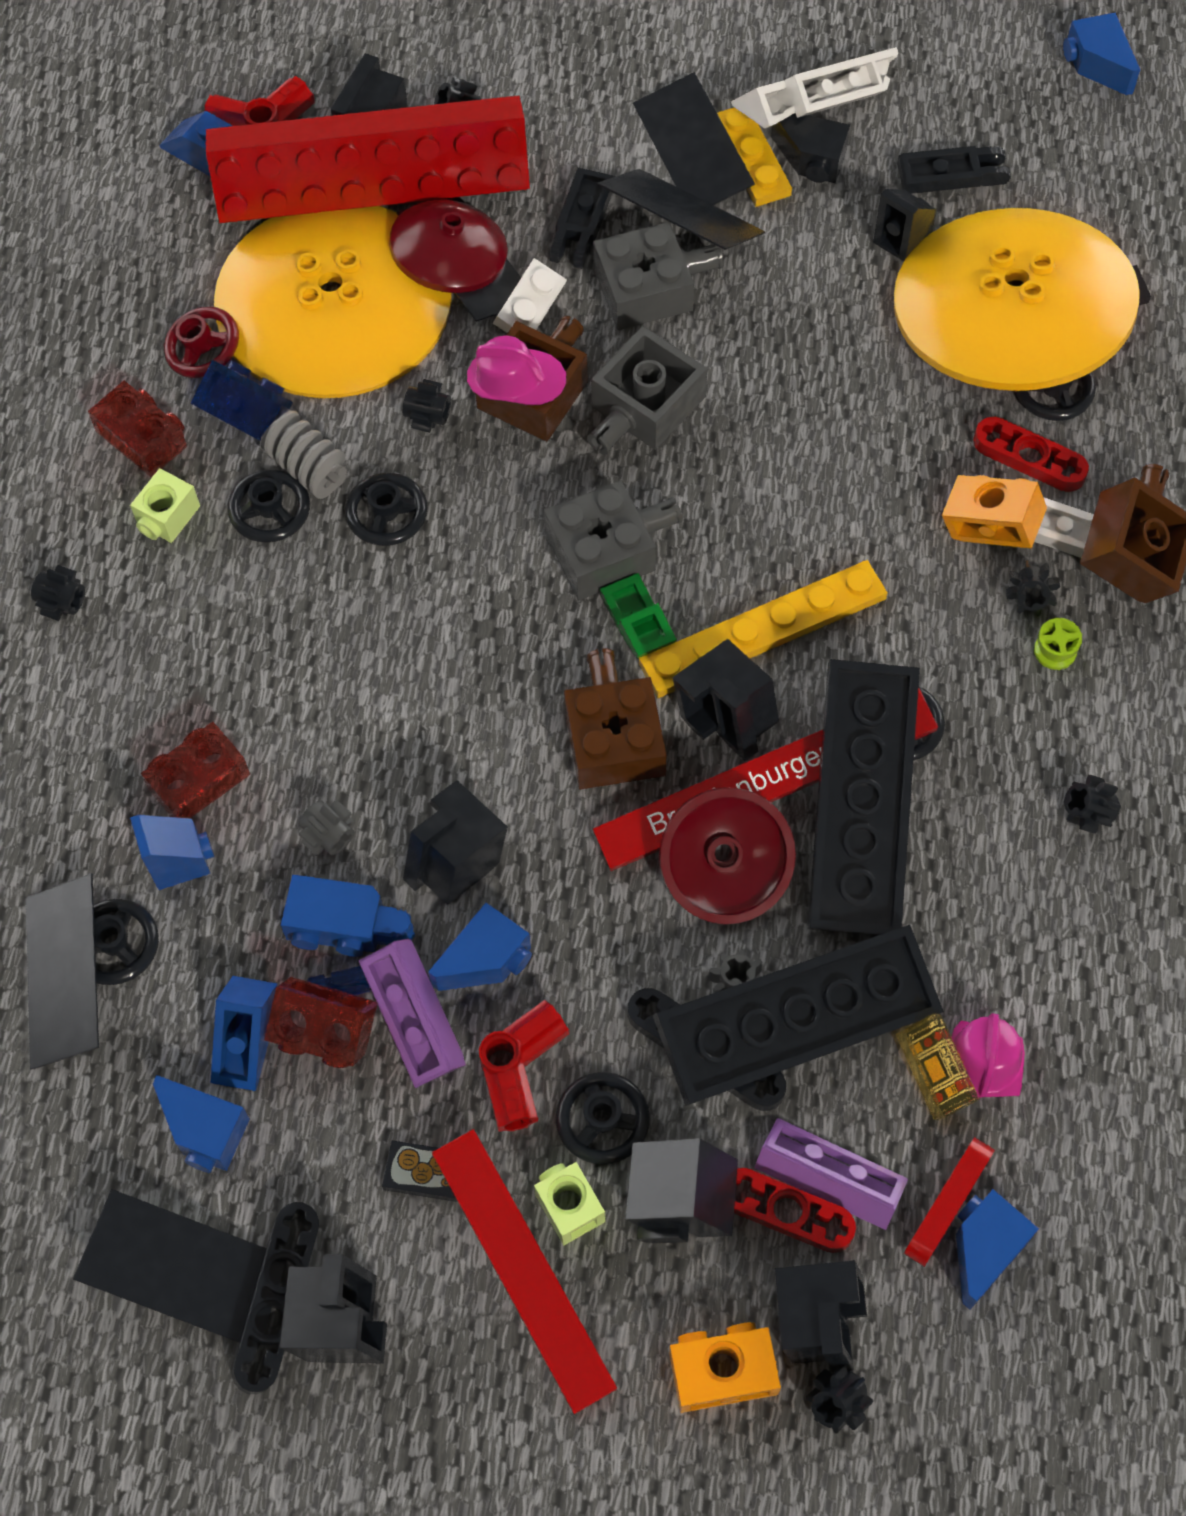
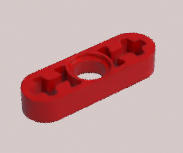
(1026, 439)
(949, 1202)
(827, 1210)

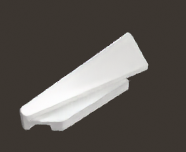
(818, 89)

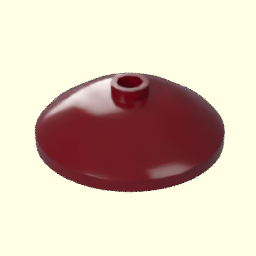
(448, 246)
(757, 863)

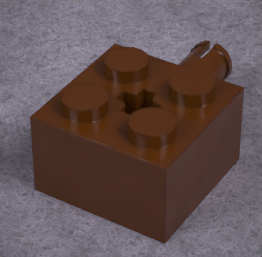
(545, 418)
(1138, 537)
(614, 707)

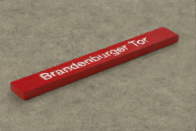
(769, 776)

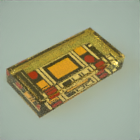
(937, 1066)

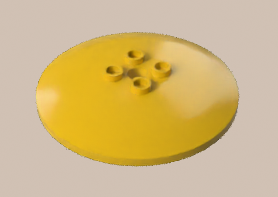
(999, 336)
(322, 339)

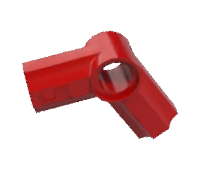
(283, 104)
(509, 1084)

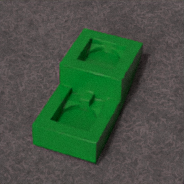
(637, 616)

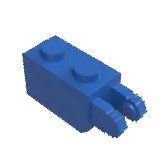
(341, 917)

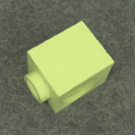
(164, 492)
(573, 1222)

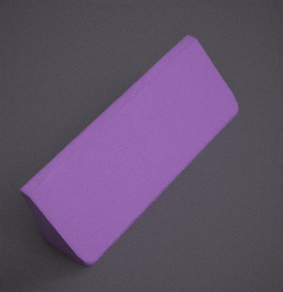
(412, 1012)
(829, 1179)

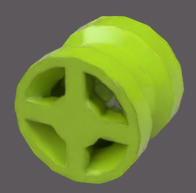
(1061, 634)

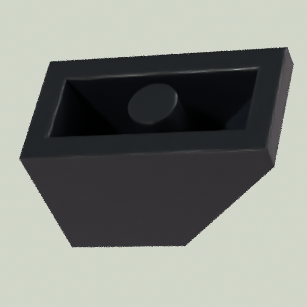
(812, 145)
(902, 222)

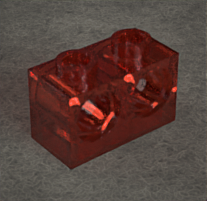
(135, 432)
(202, 780)
(321, 1010)

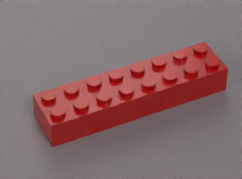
(368, 159)

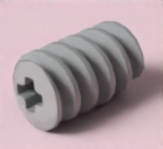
(305, 454)

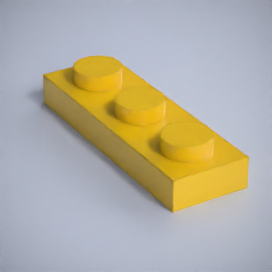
(757, 156)

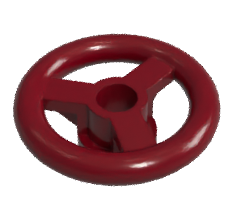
(199, 339)

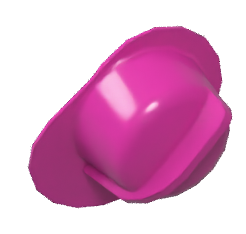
(514, 373)
(991, 1055)

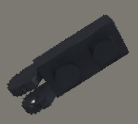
(952, 169)
(581, 215)

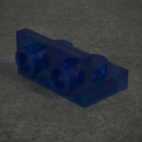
(239, 400)

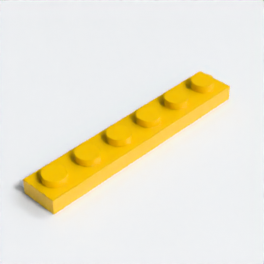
(771, 622)

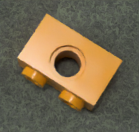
(995, 511)
(702, 1389)

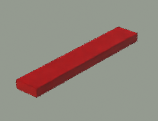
(524, 1272)

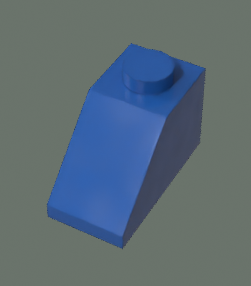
(1102, 52)
(189, 139)
(172, 849)
(483, 952)
(240, 1032)
(201, 1124)
(988, 1242)

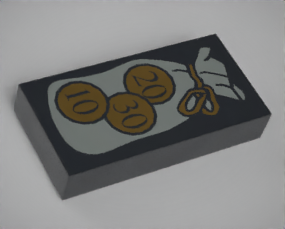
(415, 1172)

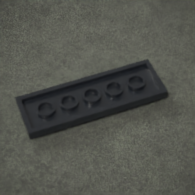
(864, 798)
(797, 1014)

